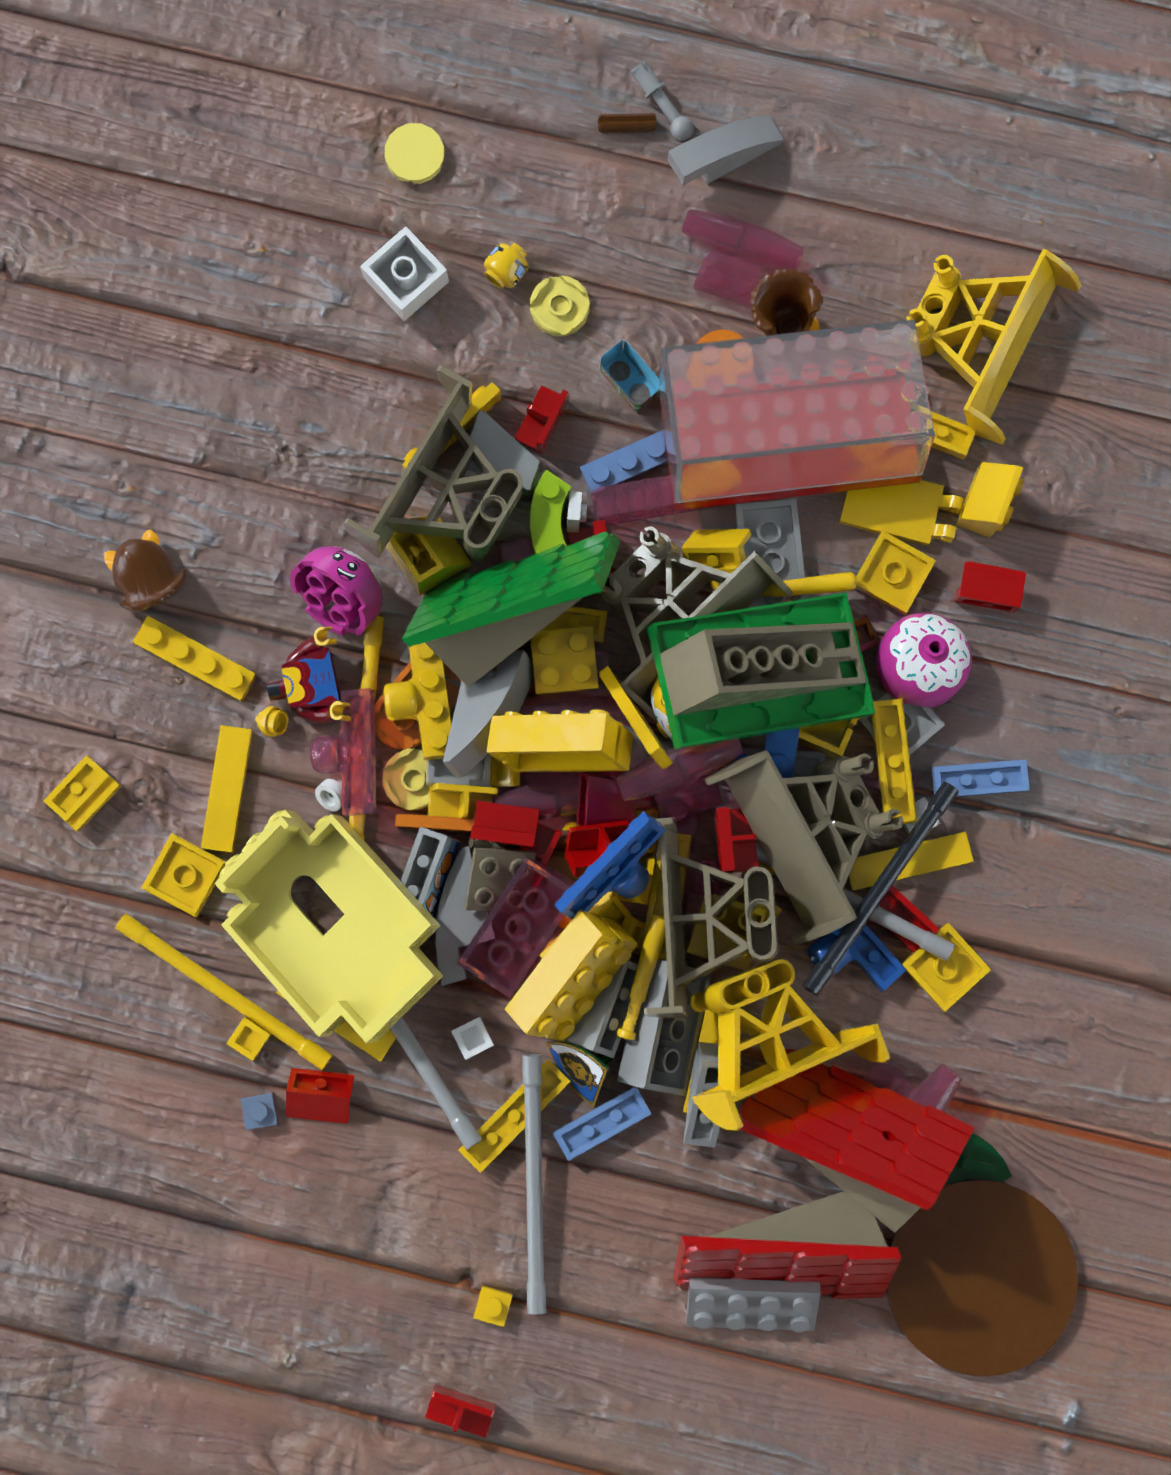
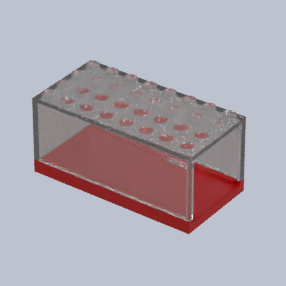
(794, 414)

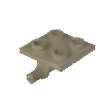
(491, 872)

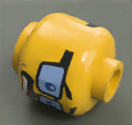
(506, 265)

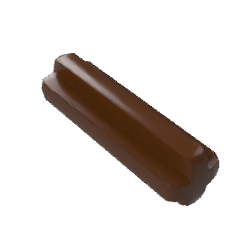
(627, 122)

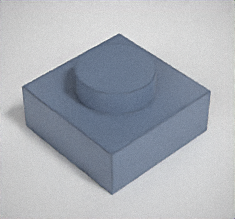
(259, 1111)

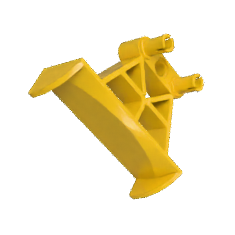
(946, 293)
(773, 981)

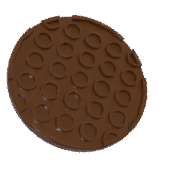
(983, 1279)

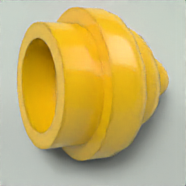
(272, 721)

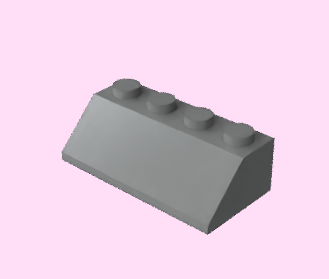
(663, 1047)

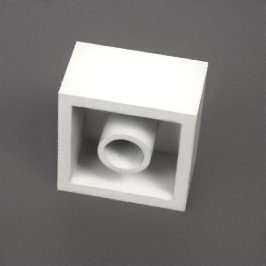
(404, 273)

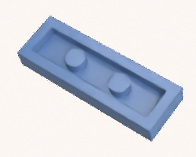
(626, 462)
(983, 777)
(601, 1123)

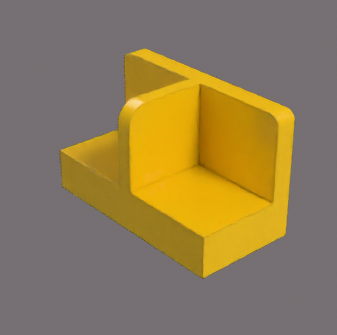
(717, 548)
(457, 800)

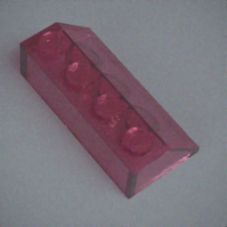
(517, 927)

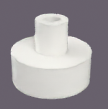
(330, 794)

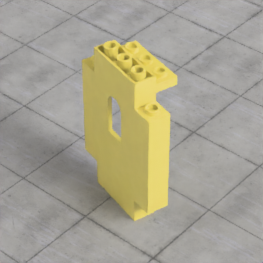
(367, 962)

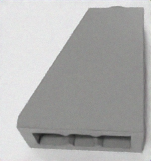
(504, 452)

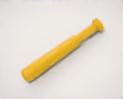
(815, 585)
(647, 962)

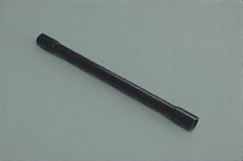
(825, 968)

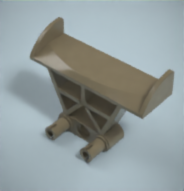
(481, 530)
(662, 559)
(799, 838)
(761, 937)

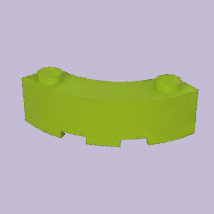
(547, 511)

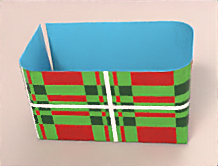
(636, 365)

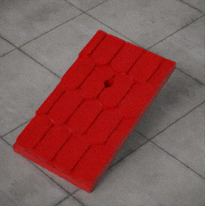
(861, 1137)
(815, 1242)

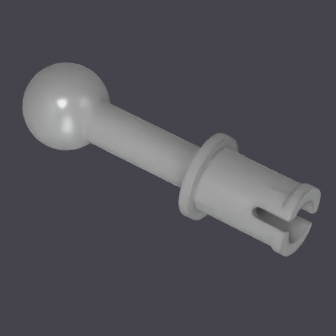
(681, 126)

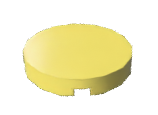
(414, 153)
(559, 305)
(406, 780)

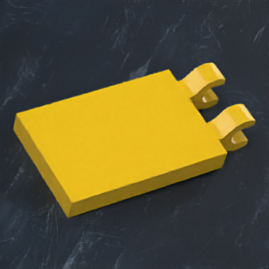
(902, 511)

